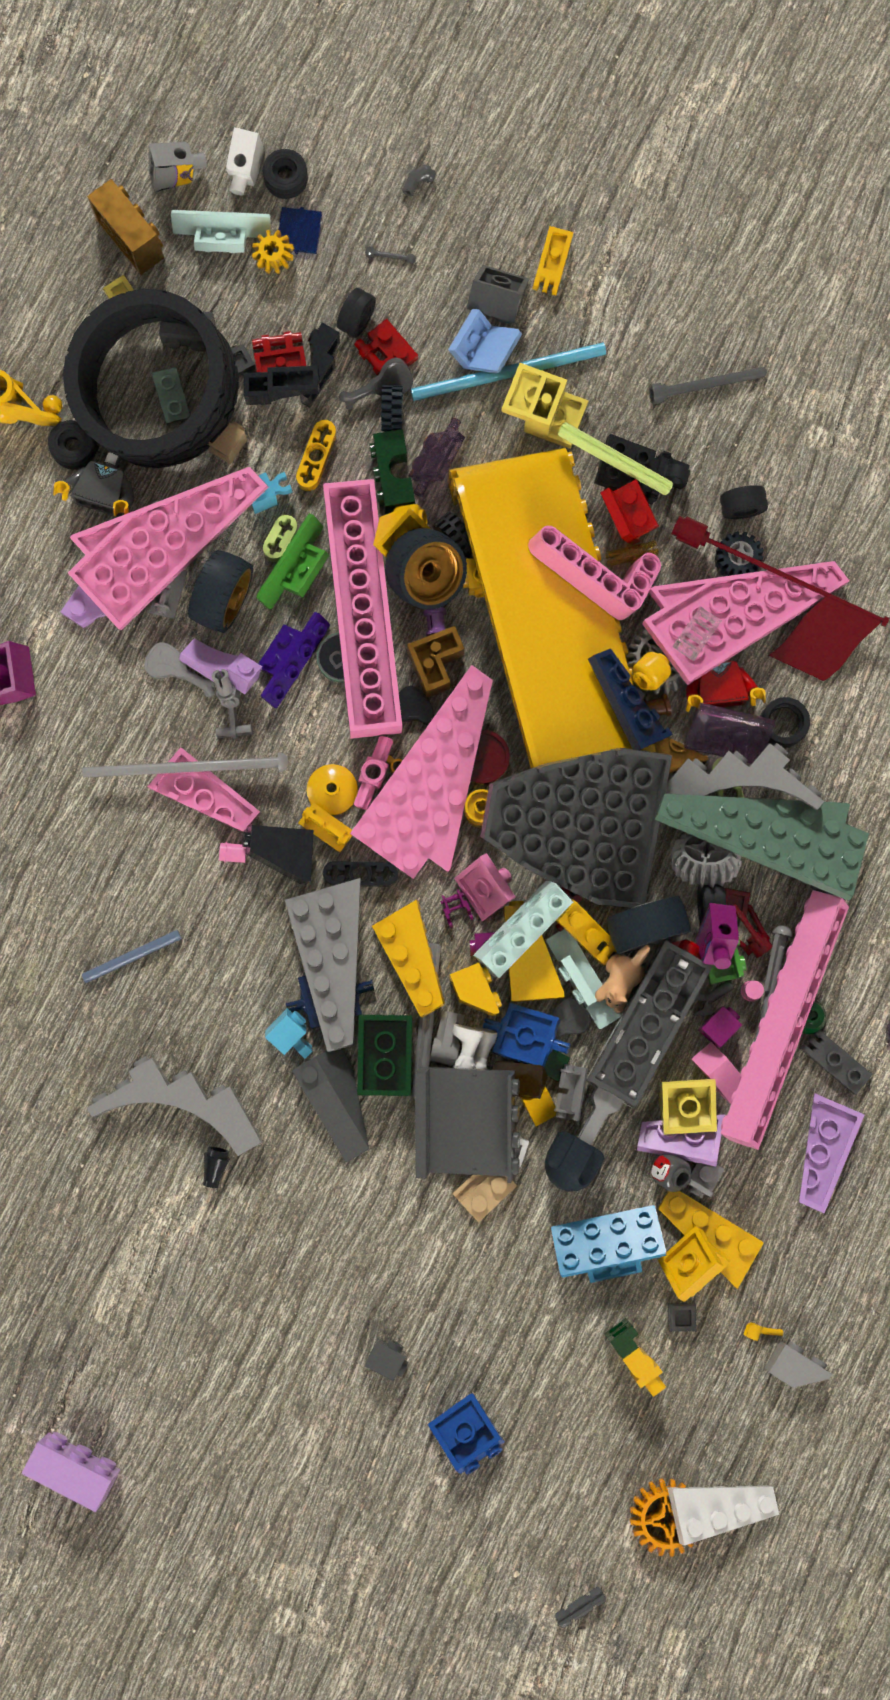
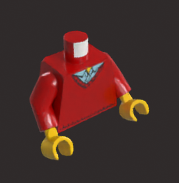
(724, 687)

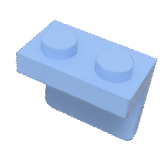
(483, 346)

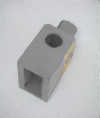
(173, 165)

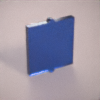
(301, 228)

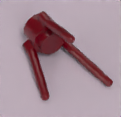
(758, 941)

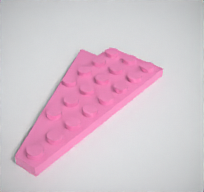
(146, 549)
(747, 605)
(426, 795)

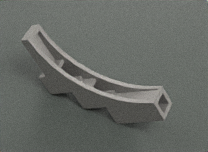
(733, 772)
(150, 1085)

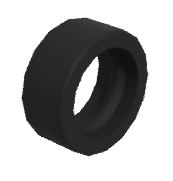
(802, 714)

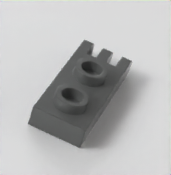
(837, 1062)

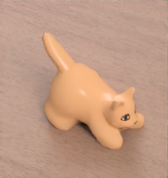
(625, 974)

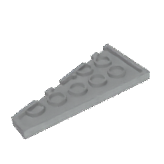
(327, 941)

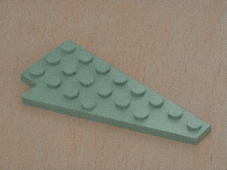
(777, 834)

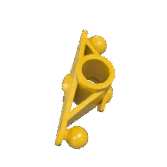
(11, 407)

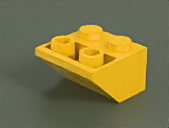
(473, 989)

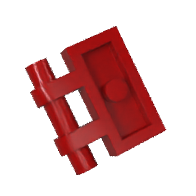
(389, 343)
(286, 357)

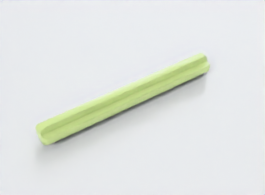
(615, 458)

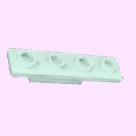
(220, 229)
(581, 976)

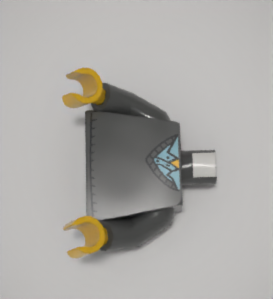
(99, 487)

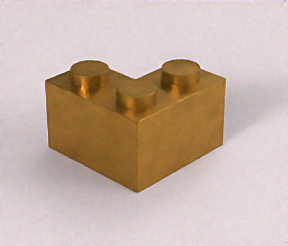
(431, 654)

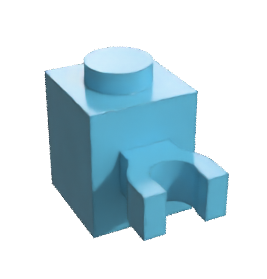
(268, 498)
(288, 1033)

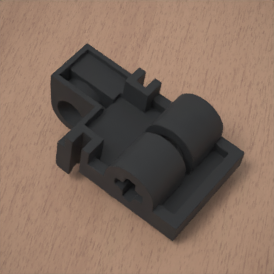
(663, 465)

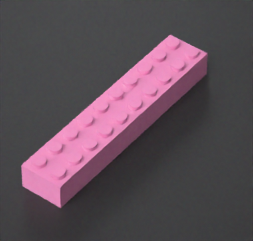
(362, 609)

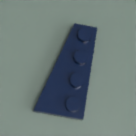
(626, 700)

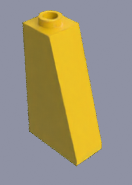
(533, 973)

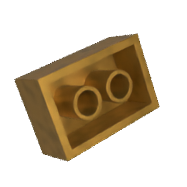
(126, 226)

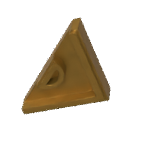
(678, 753)

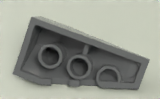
(332, 1091)

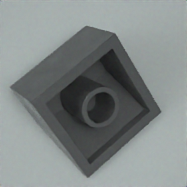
(497, 293)

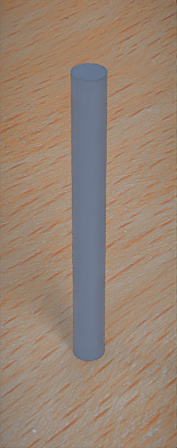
(131, 956)

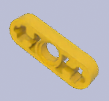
(328, 441)

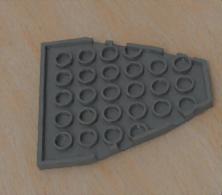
(583, 822)

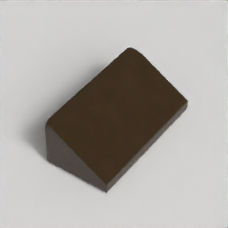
(531, 1077)

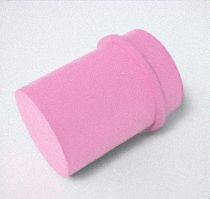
(232, 853)
(752, 990)

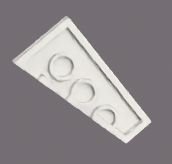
(719, 1509)

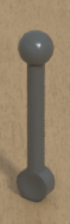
(371, 252)

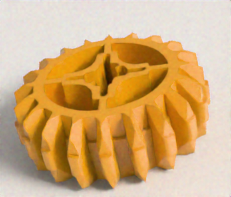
(655, 1518)

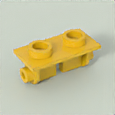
(325, 827)

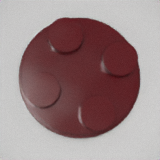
(491, 758)

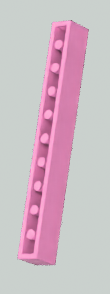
(784, 1020)

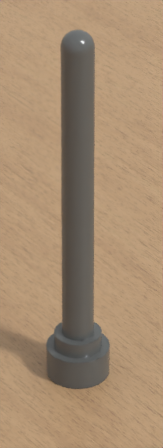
(660, 392)

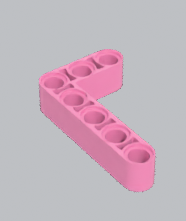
(593, 579)

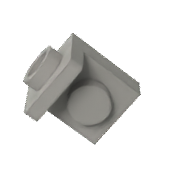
(704, 1179)

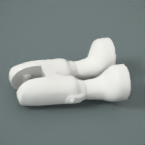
(475, 1046)

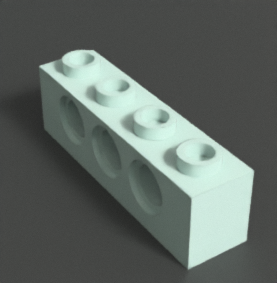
(523, 928)

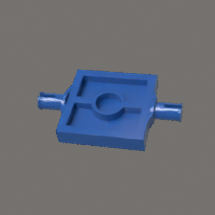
(526, 1035)

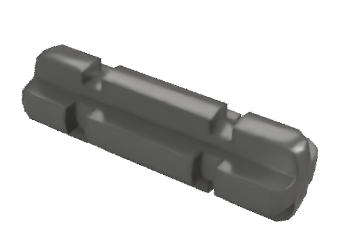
(580, 1607)

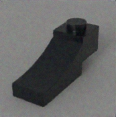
(322, 345)
(280, 383)

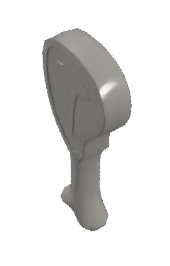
(164, 662)

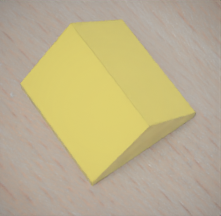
(688, 1106)

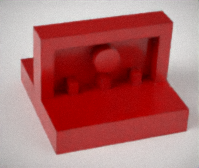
(630, 511)

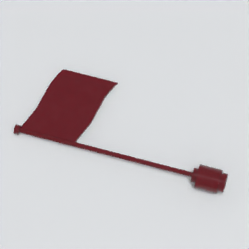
(823, 635)

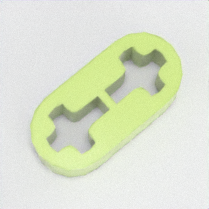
(275, 536)

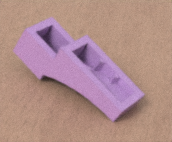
(205, 660)

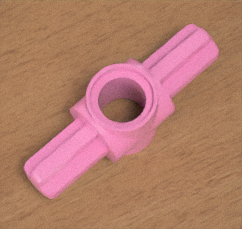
(377, 760)

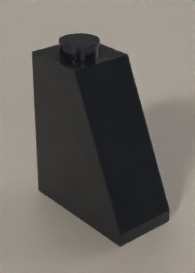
(281, 850)

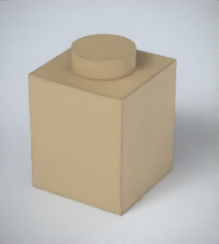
(229, 442)

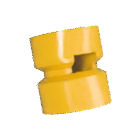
(475, 807)

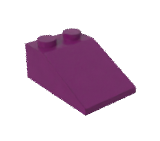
(15, 673)

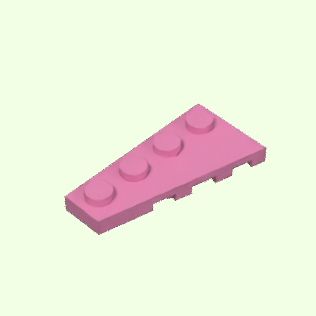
(205, 794)

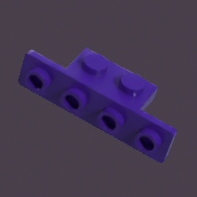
(289, 655)

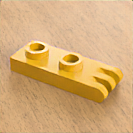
(553, 259)

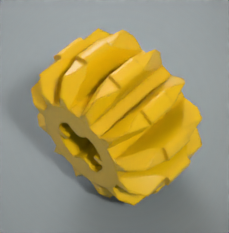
(267, 245)

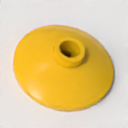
(332, 802)

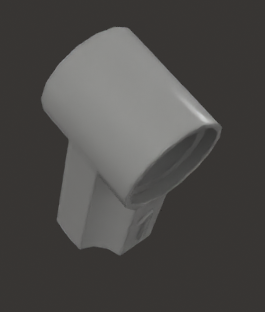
(446, 1045)

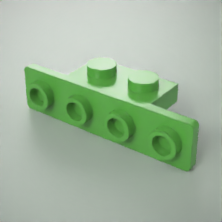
(296, 566)

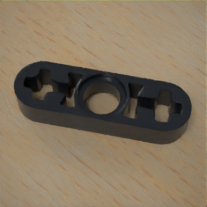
(353, 865)

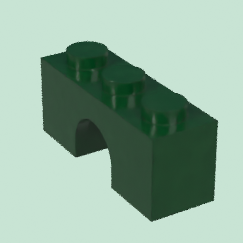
(389, 450)

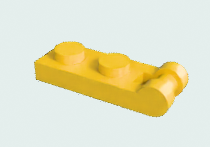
(586, 932)

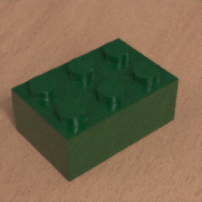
(384, 1055)

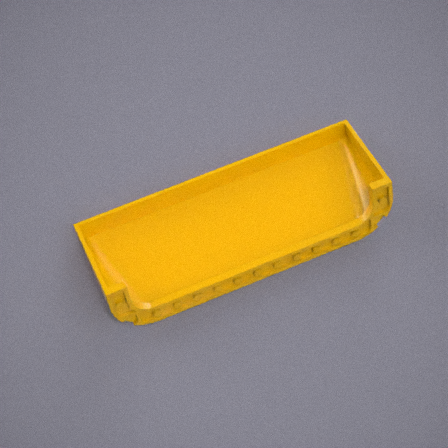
(537, 616)

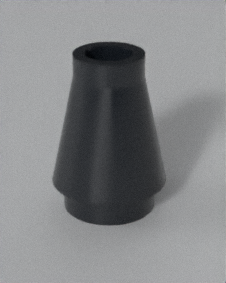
(215, 1163)

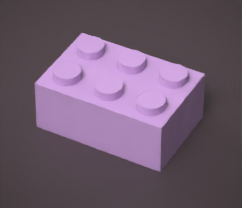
(71, 1470)

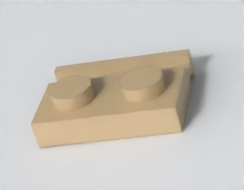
(483, 1193)

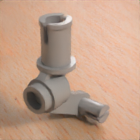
(229, 698)

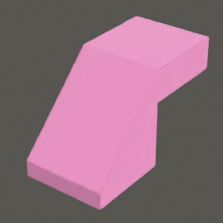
(718, 1067)

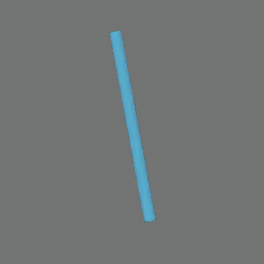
(507, 371)

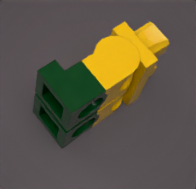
(642, 1367)

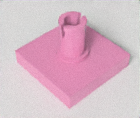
(485, 886)

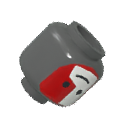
(671, 1172)

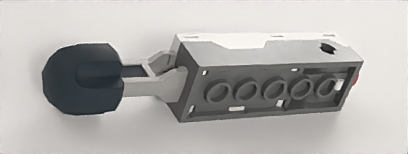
(630, 1056)

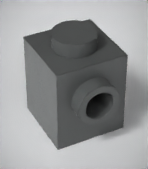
(387, 1359)

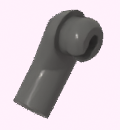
(416, 176)

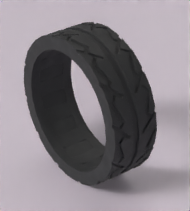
(101, 332)

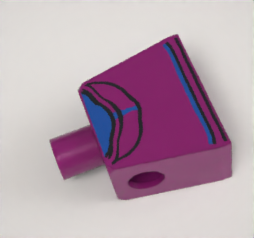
(716, 942)

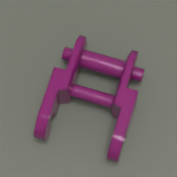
(464, 904)

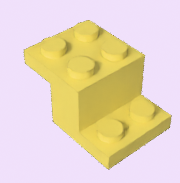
(543, 404)

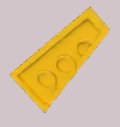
(409, 952)
(727, 1237)

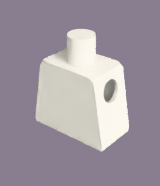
(244, 159)

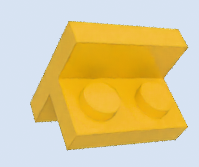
(692, 1263)

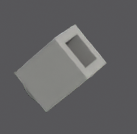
(794, 1368)

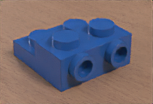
(467, 1434)

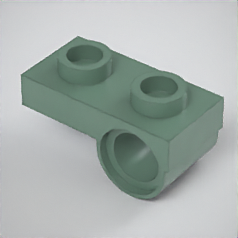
(171, 394)

